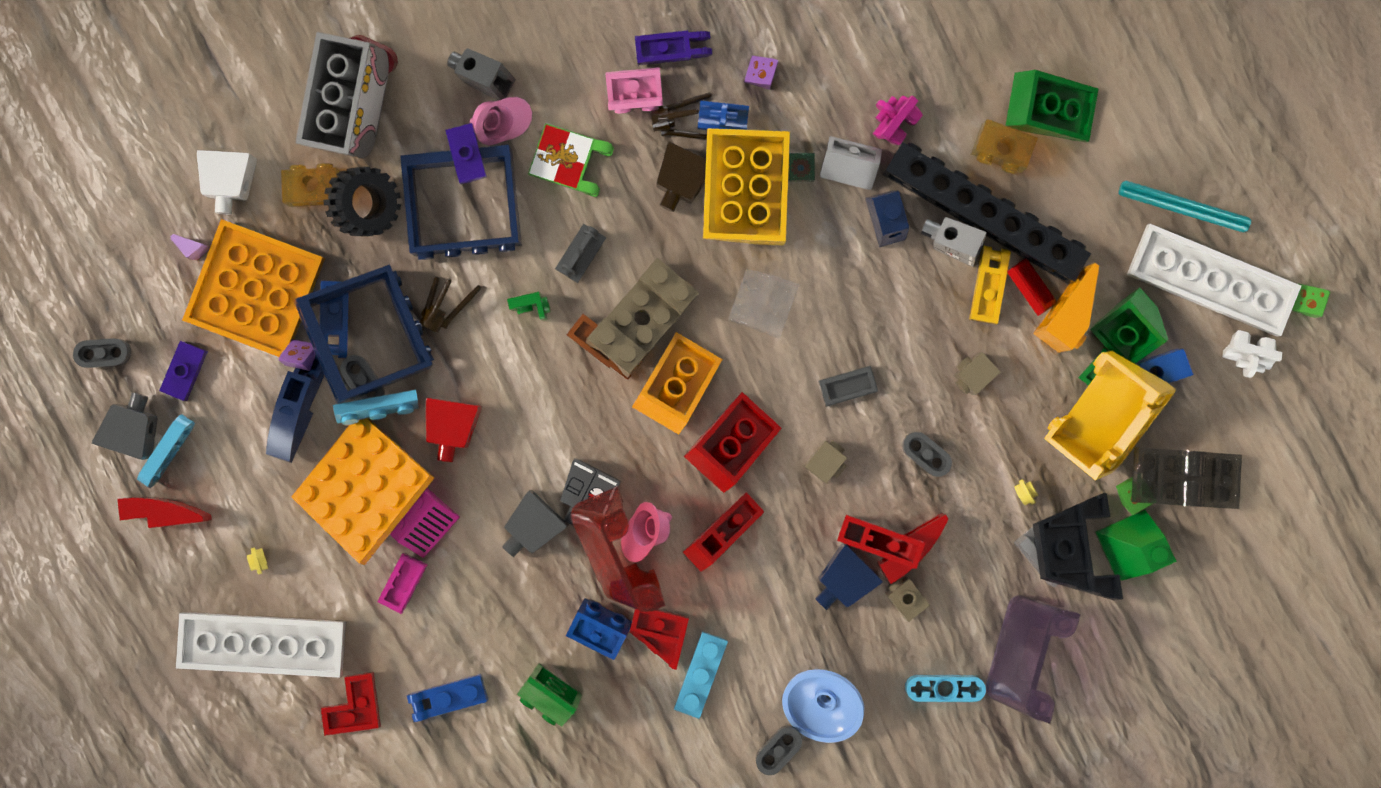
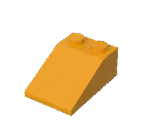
(1071, 314)
(677, 383)

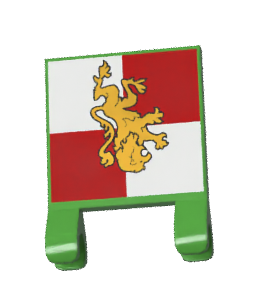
(564, 158)

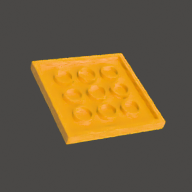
(252, 288)
(362, 489)

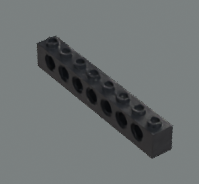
(947, 200)

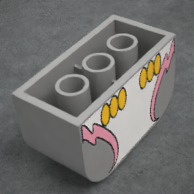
(343, 96)

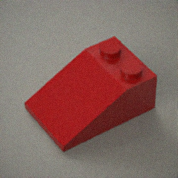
(733, 442)

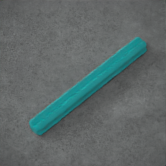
(1184, 206)

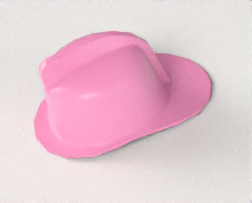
(501, 120)
(646, 529)

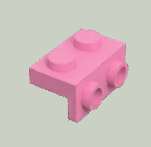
(634, 90)

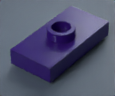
(466, 153)
(183, 371)

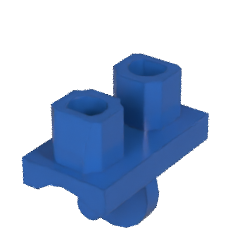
(722, 116)

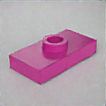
(402, 583)

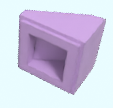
(190, 249)

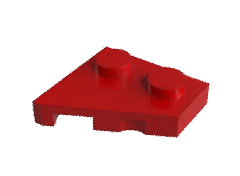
(661, 633)

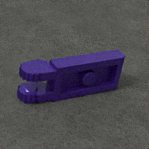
(670, 47)

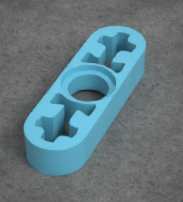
(165, 451)
(965, 681)

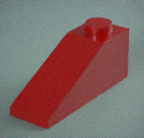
(723, 532)
(881, 541)

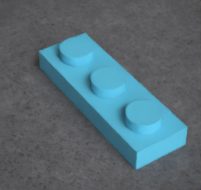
(376, 407)
(700, 675)

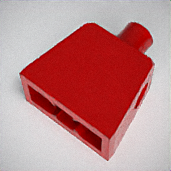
(450, 426)

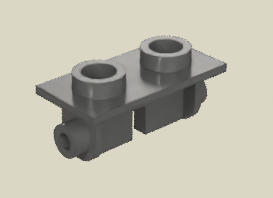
(580, 253)

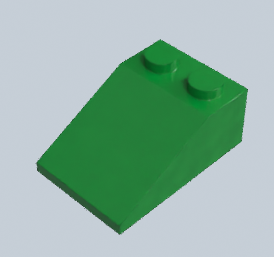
(1051, 106)
(550, 696)

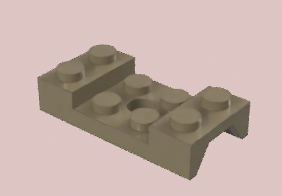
(659, 295)

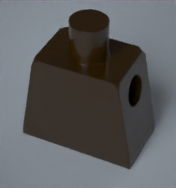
(680, 176)

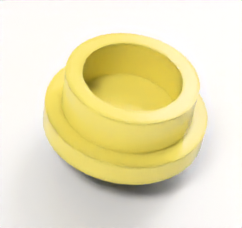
(1026, 492)
(257, 560)

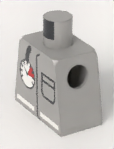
(964, 247)

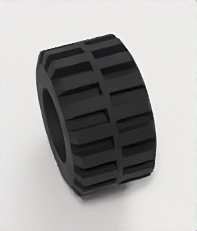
(383, 201)

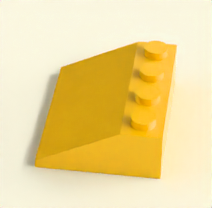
(746, 186)

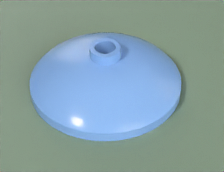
(821, 716)

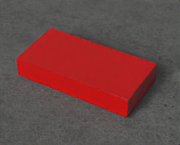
(1032, 286)

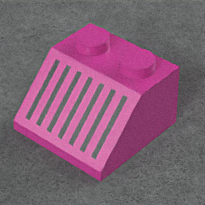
(424, 524)

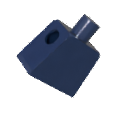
(888, 217)
(846, 579)

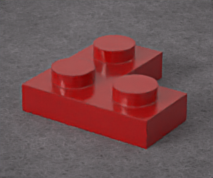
(359, 712)

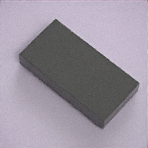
(848, 386)

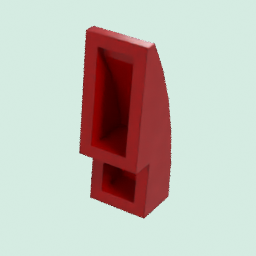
(160, 511)
(926, 532)

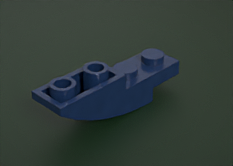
(293, 411)

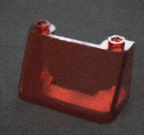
(598, 524)

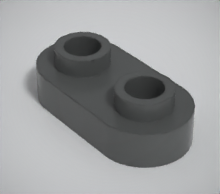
(103, 353)
(363, 377)
(926, 453)
(779, 750)

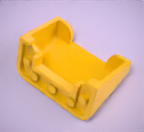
(1110, 415)

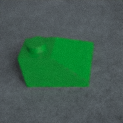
(1132, 327)
(1135, 546)

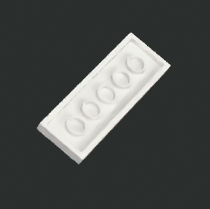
(1214, 280)
(260, 644)

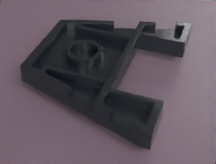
(1066, 553)

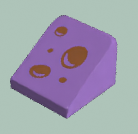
(761, 71)
(298, 355)

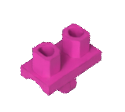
(892, 115)

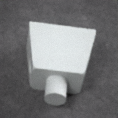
(225, 177)

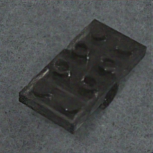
(1186, 478)

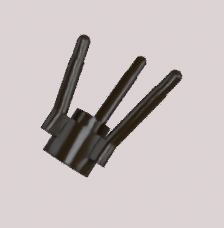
(665, 117)
(433, 316)

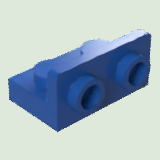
(599, 628)

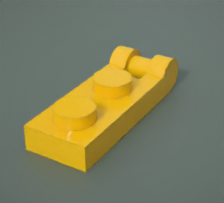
(989, 285)

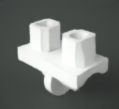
(1252, 357)

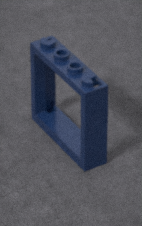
(442, 159)
(402, 306)

